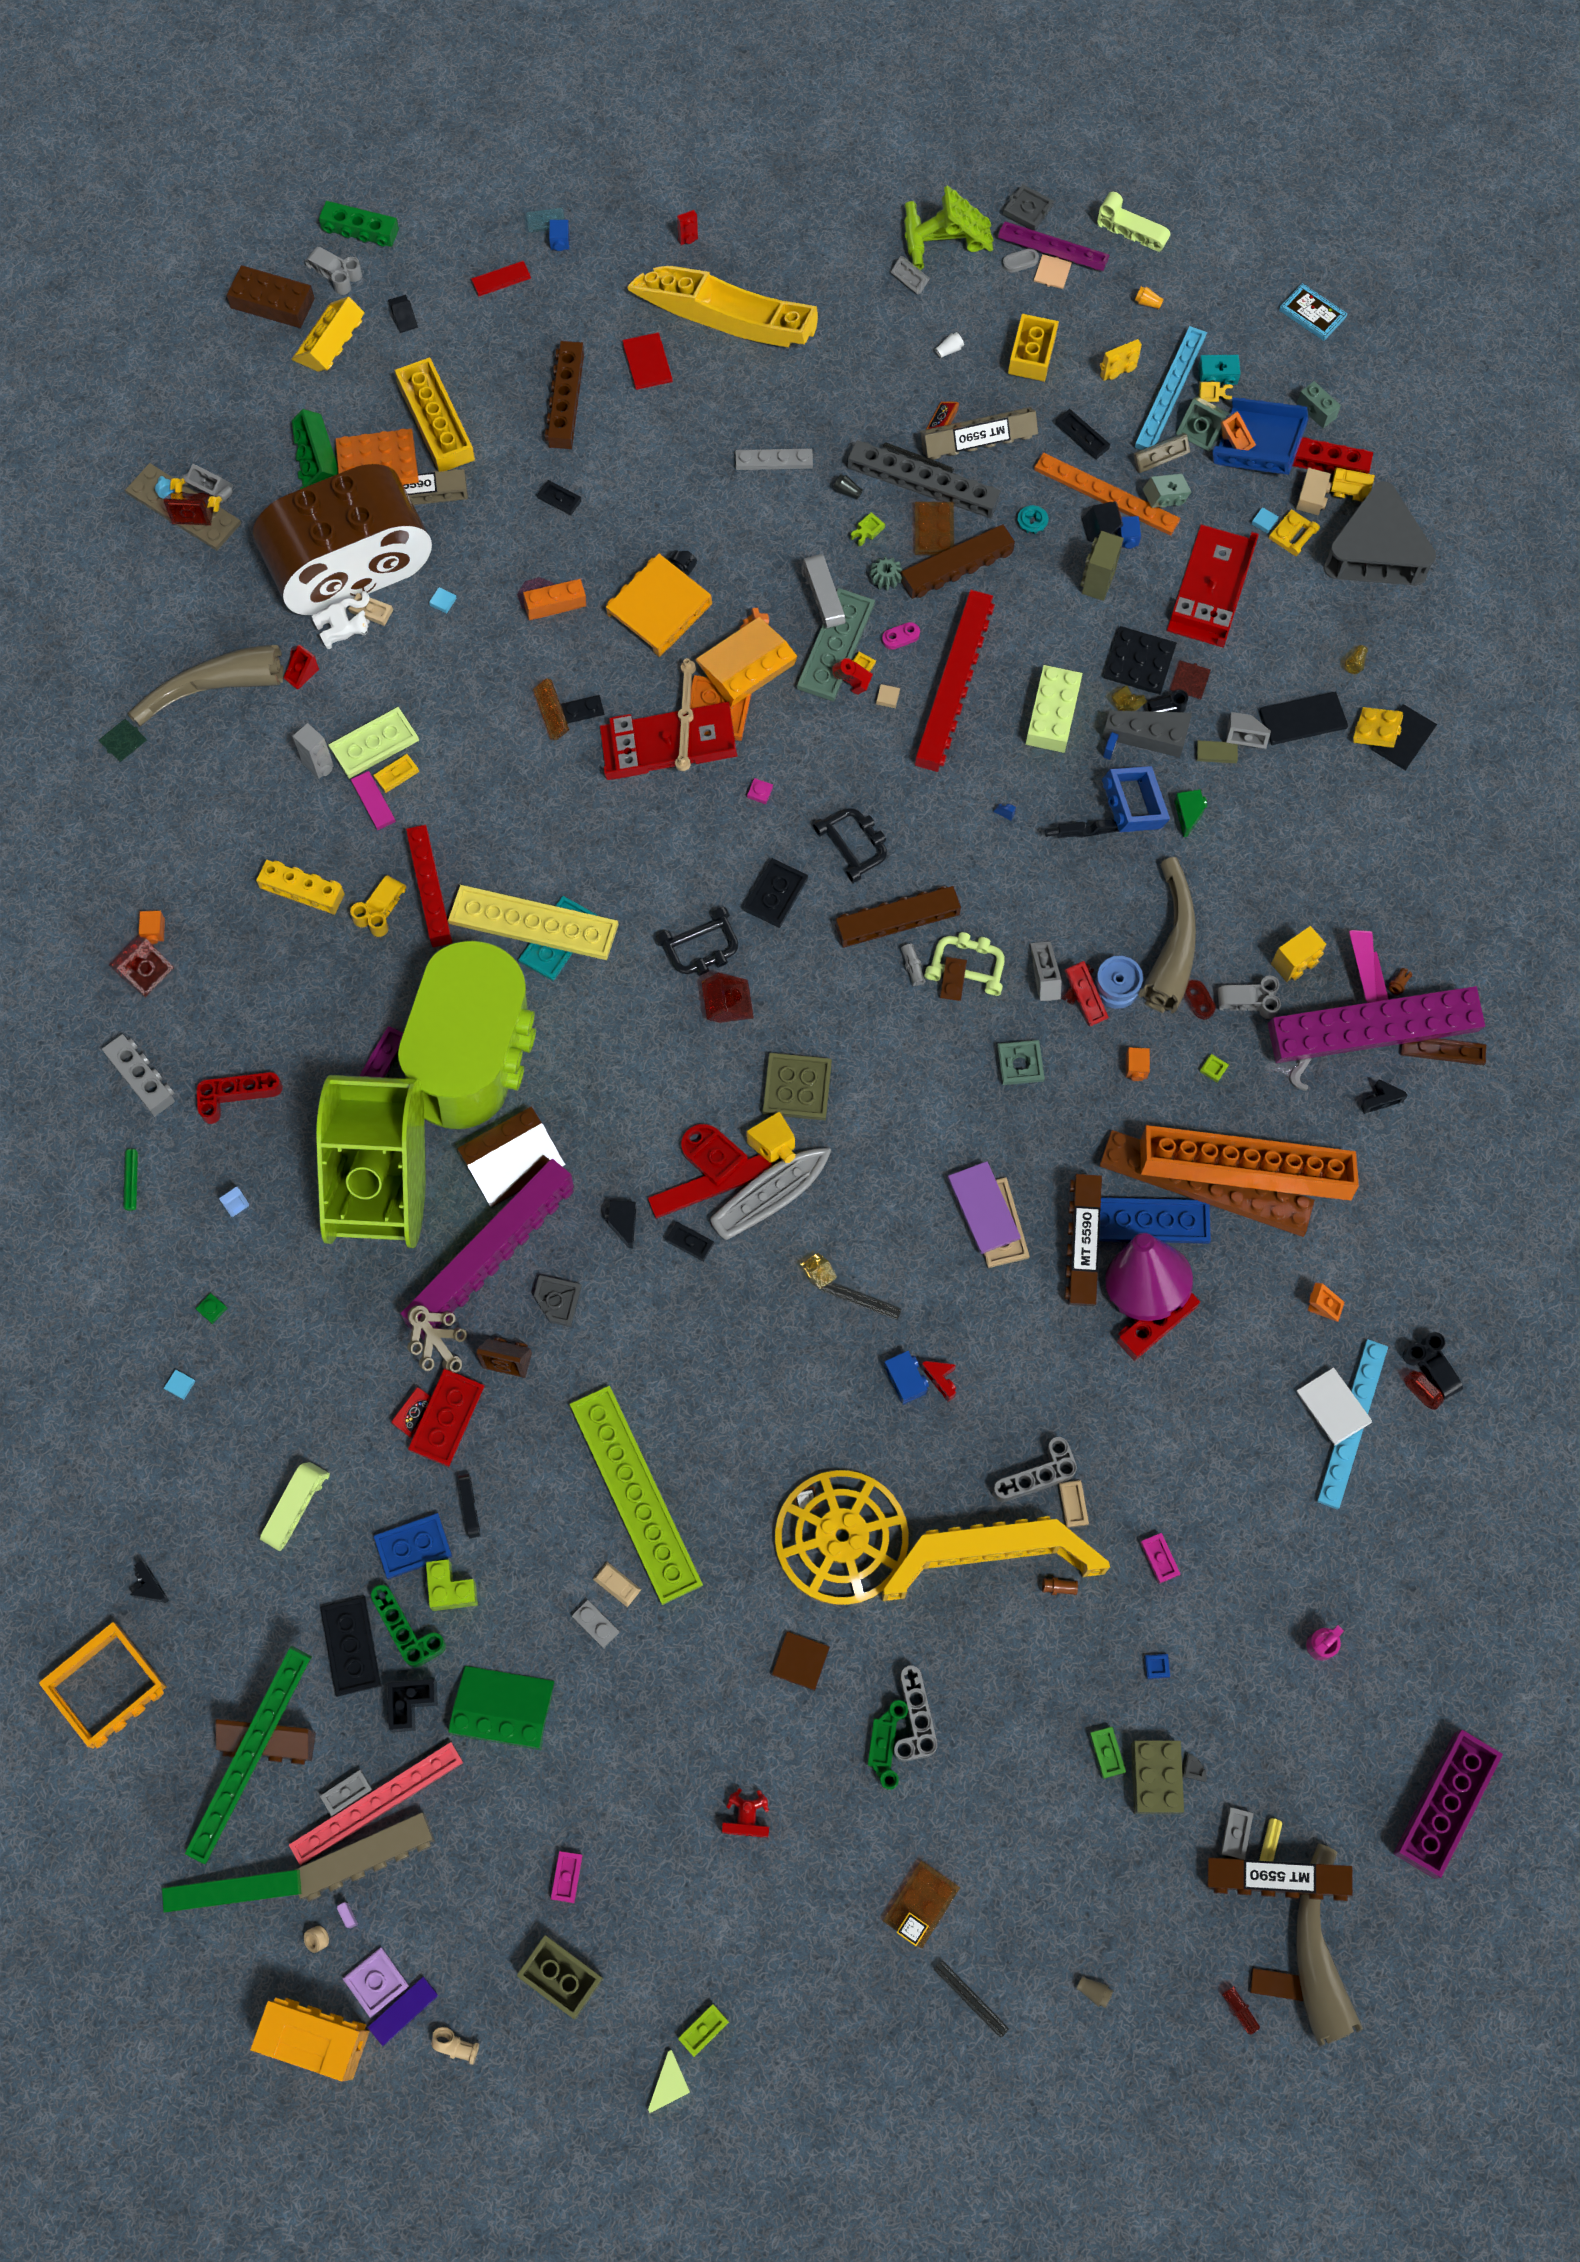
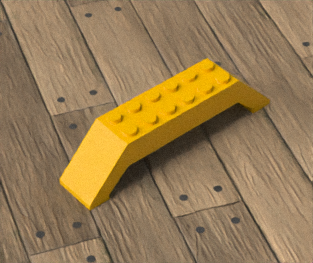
(993, 1544)

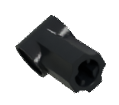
(1168, 703)

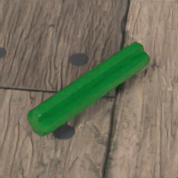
(130, 1179)

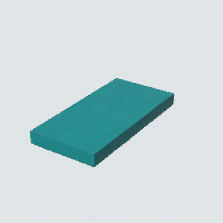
(549, 960)

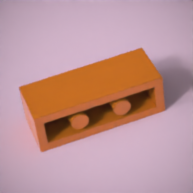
(554, 599)

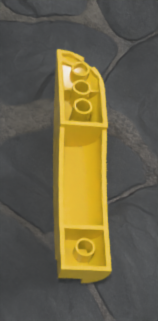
(725, 306)

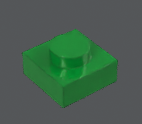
(211, 1308)

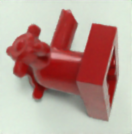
(746, 1816)

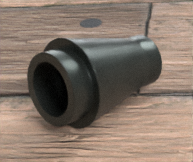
(847, 487)

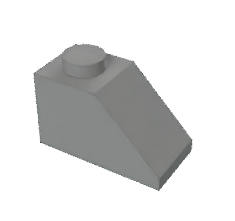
(1247, 731)

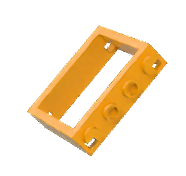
(80, 1658)

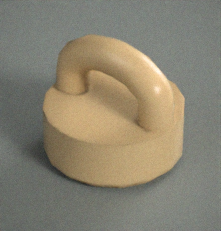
(316, 1939)

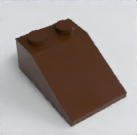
(505, 1357)

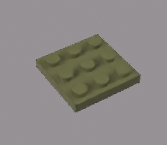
(797, 1086)

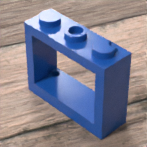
(1151, 794)

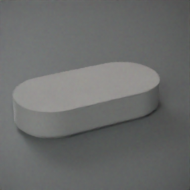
(1020, 260)

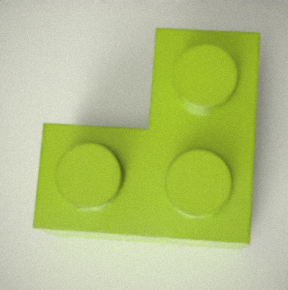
(444, 1592)

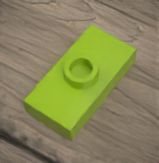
(703, 2030)

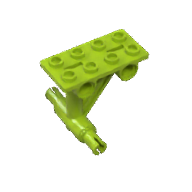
(954, 221)

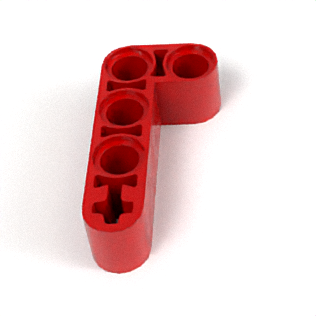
(239, 1093)

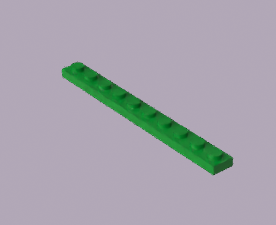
(248, 1755)

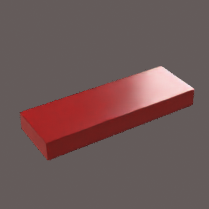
(501, 278)
(1086, 993)

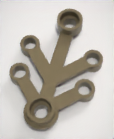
(433, 1337)

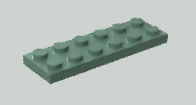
(835, 645)

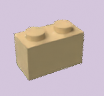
(1313, 491)

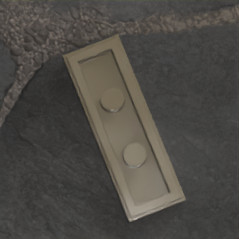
(1161, 452)

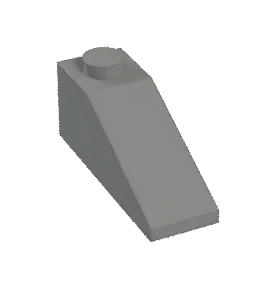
(1046, 971)

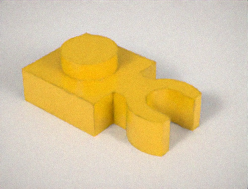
(1211, 391)

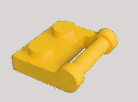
(1289, 528)

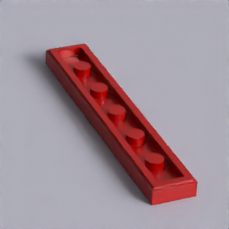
(703, 1188)

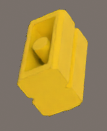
(1351, 483)

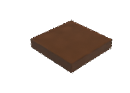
(800, 1661)

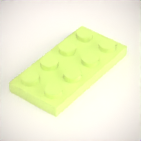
(373, 742)

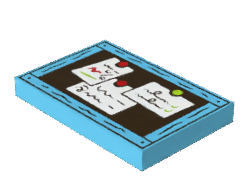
(1313, 312)

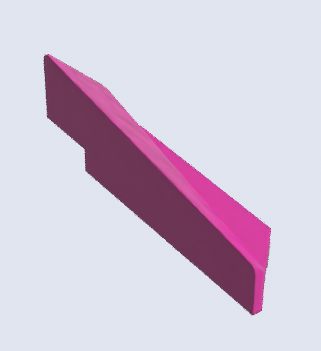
(1368, 966)

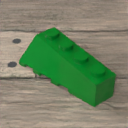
(314, 448)

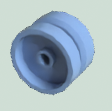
(1118, 981)

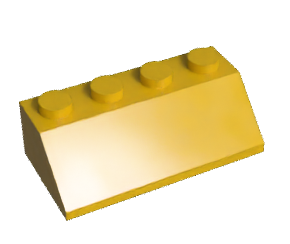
(329, 334)

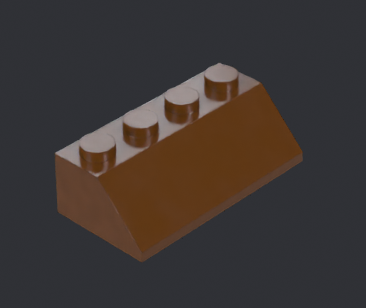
(284, 1744)

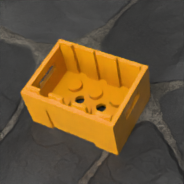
(310, 2039)

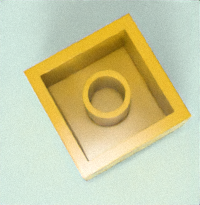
(1299, 954)

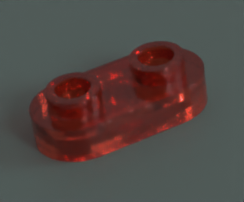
(1200, 1000)
(1424, 1390)

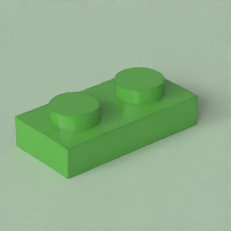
(1107, 1752)

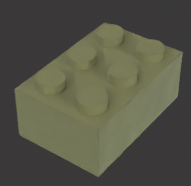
(1101, 565)
(1157, 1777)
(560, 1977)

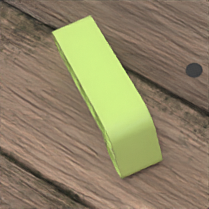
(1131, 225)
(292, 1504)

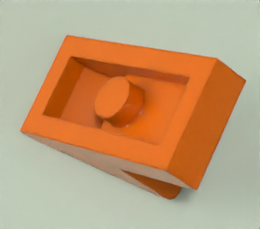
(1237, 432)
(1325, 1302)

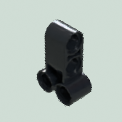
(1434, 1364)

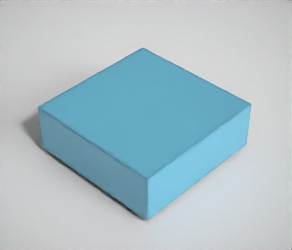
(1265, 520)
(442, 600)
(179, 1384)

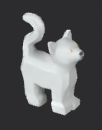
(341, 627)

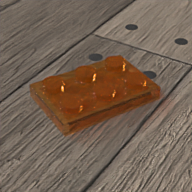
(934, 527)
(924, 1896)

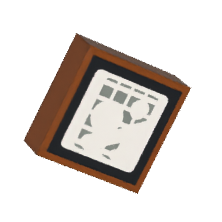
(805, 1497)

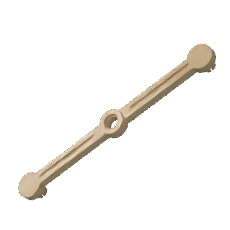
(683, 762)

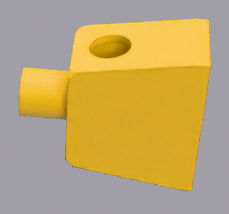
(772, 1139)

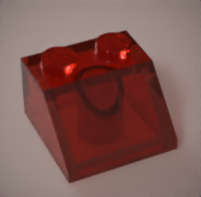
(189, 508)
(141, 965)
(727, 998)

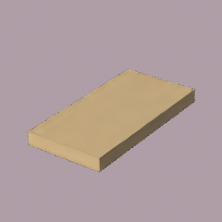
(1016, 1250)

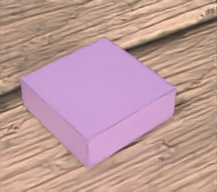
(347, 1915)

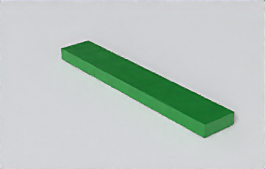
(231, 1891)

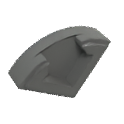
(1194, 1769)

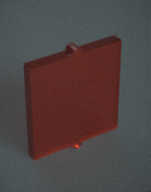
(1190, 679)

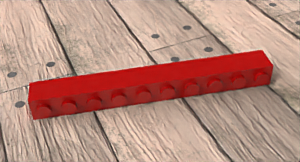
(954, 681)

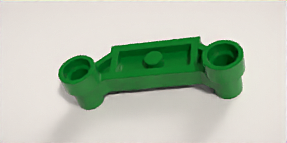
(883, 1743)

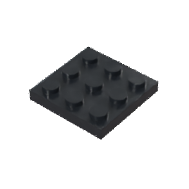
(1140, 660)

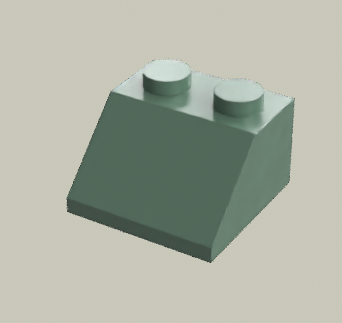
(1203, 423)

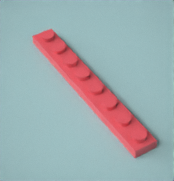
(375, 1804)

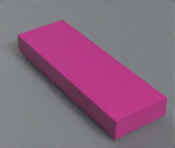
(373, 800)

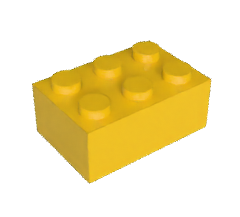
(1033, 347)

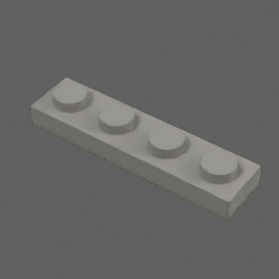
(774, 459)

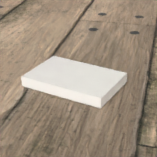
(1334, 1406)

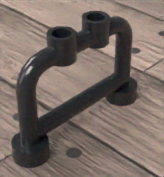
(866, 823)
(701, 966)

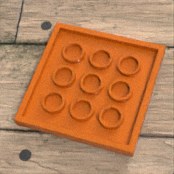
(385, 448)

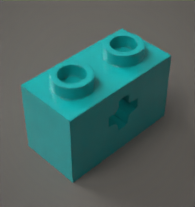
(1219, 369)

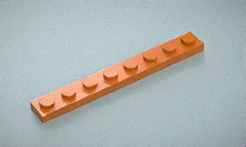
(1106, 493)

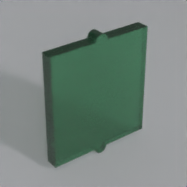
(122, 740)

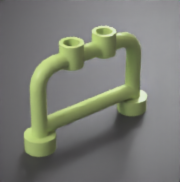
(983, 946)

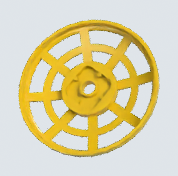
(839, 1551)

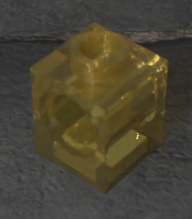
(818, 1271)

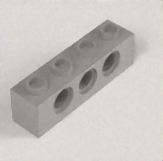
(122, 1048)

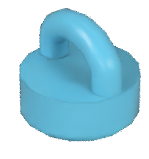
(163, 487)

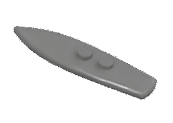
(769, 1192)

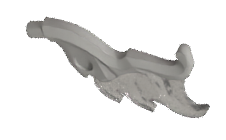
(1290, 1069)

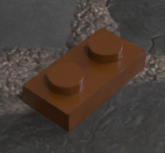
(953, 978)

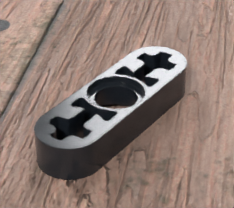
(468, 1505)

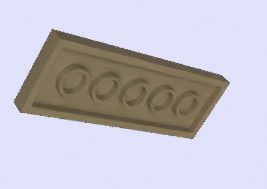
(213, 535)

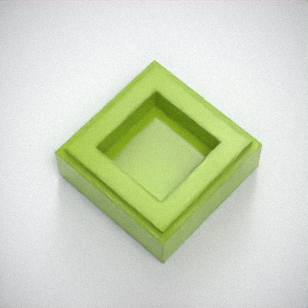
(1214, 1068)

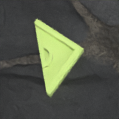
(670, 2084)

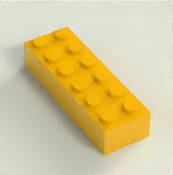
(434, 415)

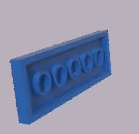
(1163, 1218)

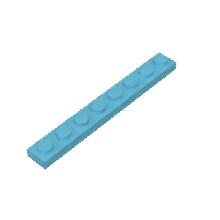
(1171, 388)
(1345, 1451)

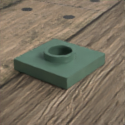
(1030, 1052)

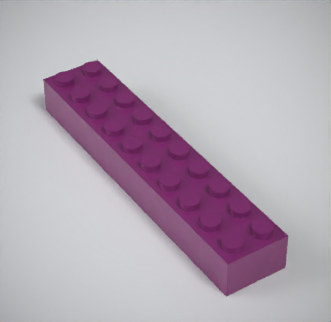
(1376, 1024)
(495, 1243)

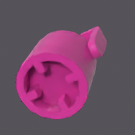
(1324, 1643)

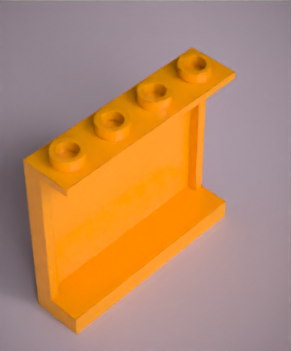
(659, 604)

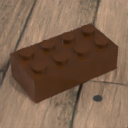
(270, 296)

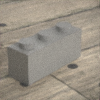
(313, 751)

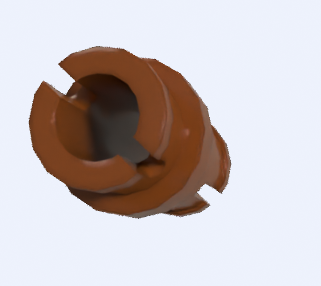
(1059, 1586)

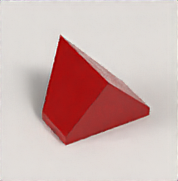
(301, 666)

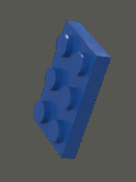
(412, 1546)

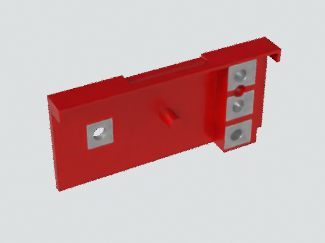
(1212, 585)
(656, 740)

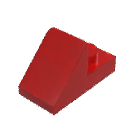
(936, 1373)

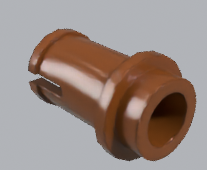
(1398, 984)

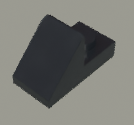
(403, 313)
(1387, 1096)
(151, 1589)

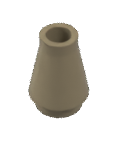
(1097, 1992)

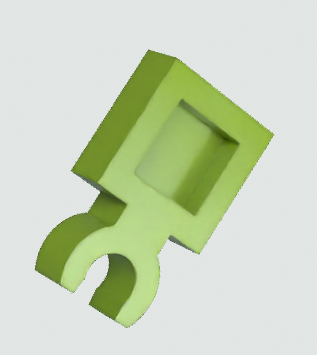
(868, 527)

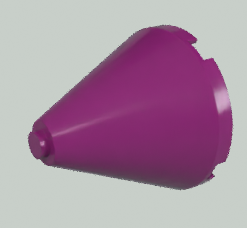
(1149, 1279)

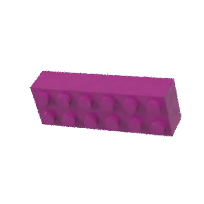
(1448, 1804)

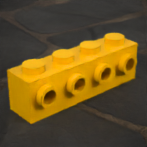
(300, 887)

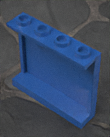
(1275, 430)

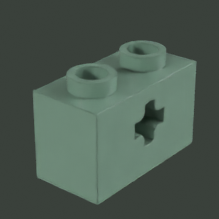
(1320, 404)
(1167, 490)

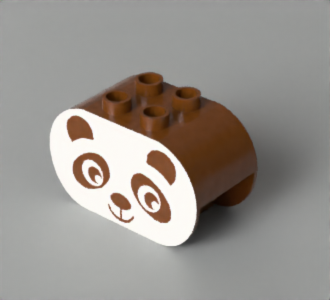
(341, 538)

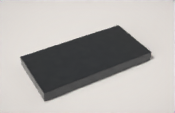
(1304, 718)
(350, 1646)

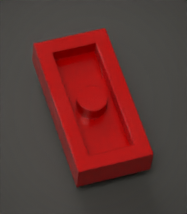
(687, 227)

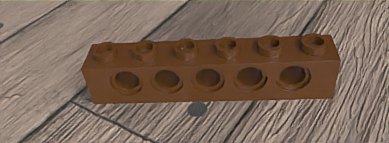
(566, 395)

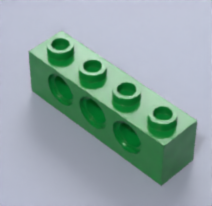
(358, 224)

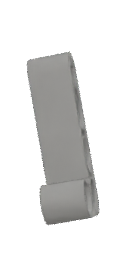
(823, 590)
(1032, 1475)
(914, 1712)

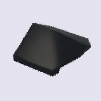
(1100, 518)

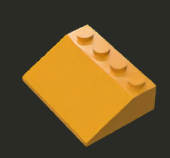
(747, 660)

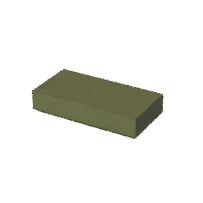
(1217, 752)

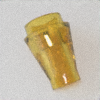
(1356, 661)

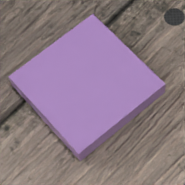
(375, 1982)

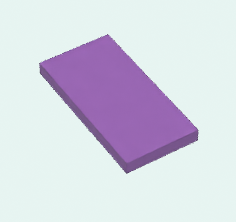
(984, 1207)

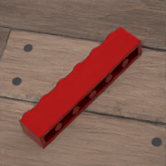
(429, 886)

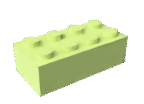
(1054, 708)

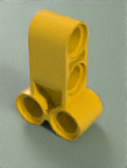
(378, 906)

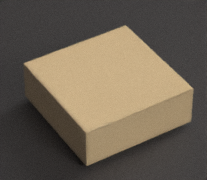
(888, 696)

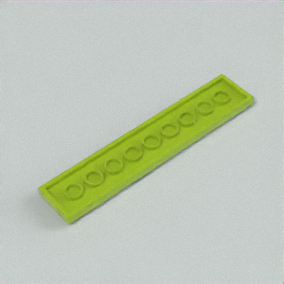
(636, 1495)

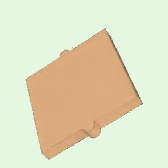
(1052, 271)

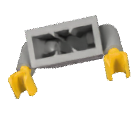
(207, 482)

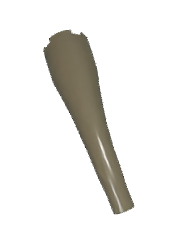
(238, 668)
(1172, 969)
(1322, 1989)

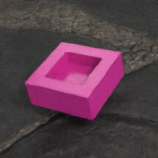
(760, 791)

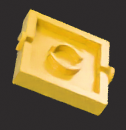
(1120, 360)
(1378, 727)

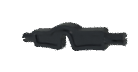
(1081, 830)

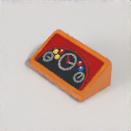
(944, 414)

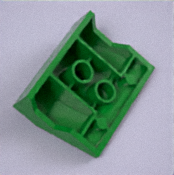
(501, 1708)

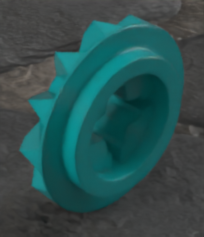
(1027, 513)

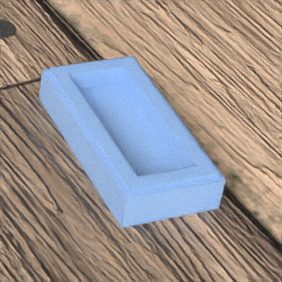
(234, 1201)

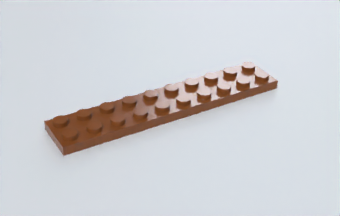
(1274, 1208)

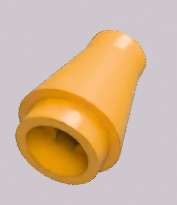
(1148, 298)

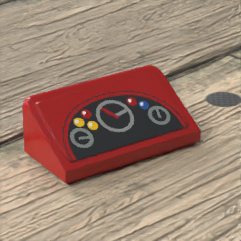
(411, 1413)

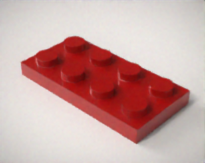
(446, 1418)

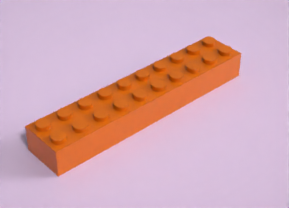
(1248, 1163)

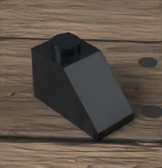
(621, 1219)

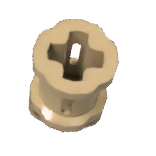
(455, 2046)

